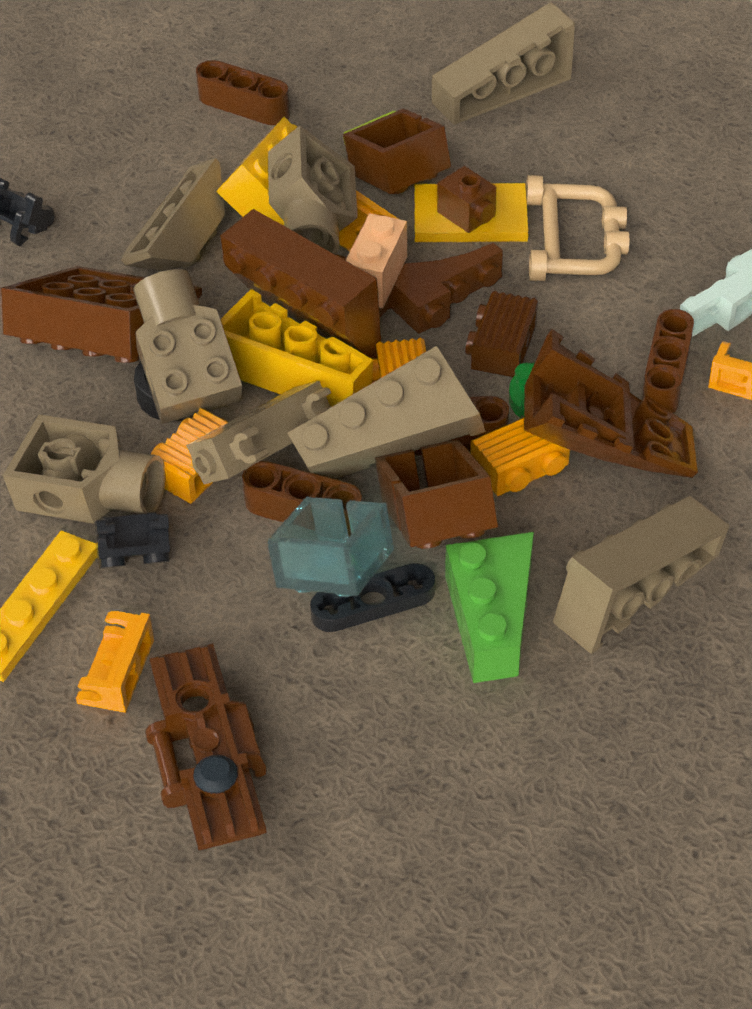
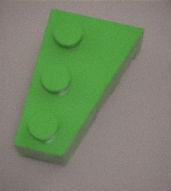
(489, 600)

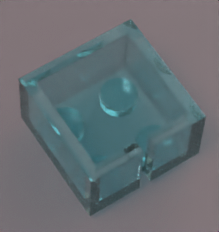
(317, 554)

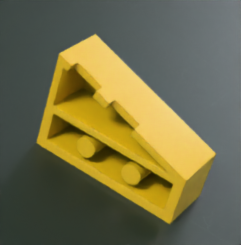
(249, 183)

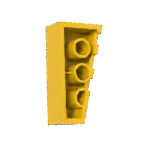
(285, 354)

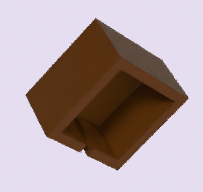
(398, 151)

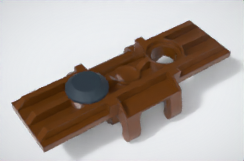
(224, 746)

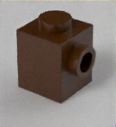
(466, 199)

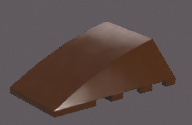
(599, 416)

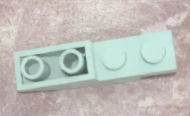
(727, 300)

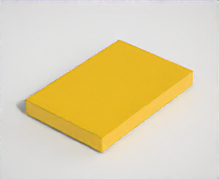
(507, 226)

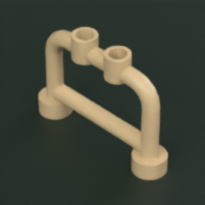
(613, 218)

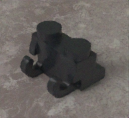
(23, 212)
(132, 537)

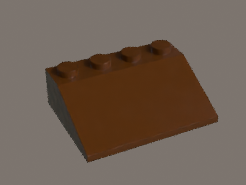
(304, 280)
(78, 311)

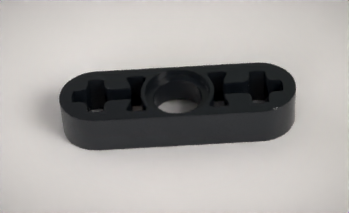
(381, 583)

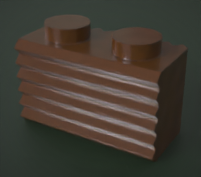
(502, 333)

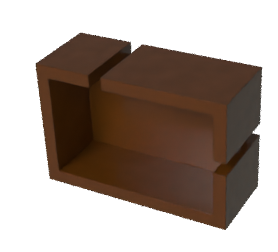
(452, 505)

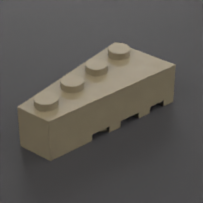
(508, 66)
(397, 413)
(636, 569)

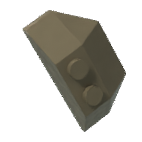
(180, 222)

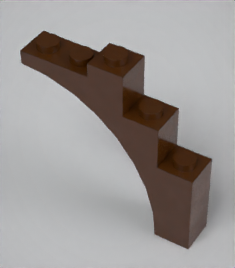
(429, 287)

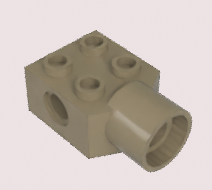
(312, 188)
(183, 348)
(81, 472)

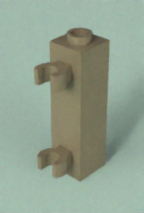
(256, 433)

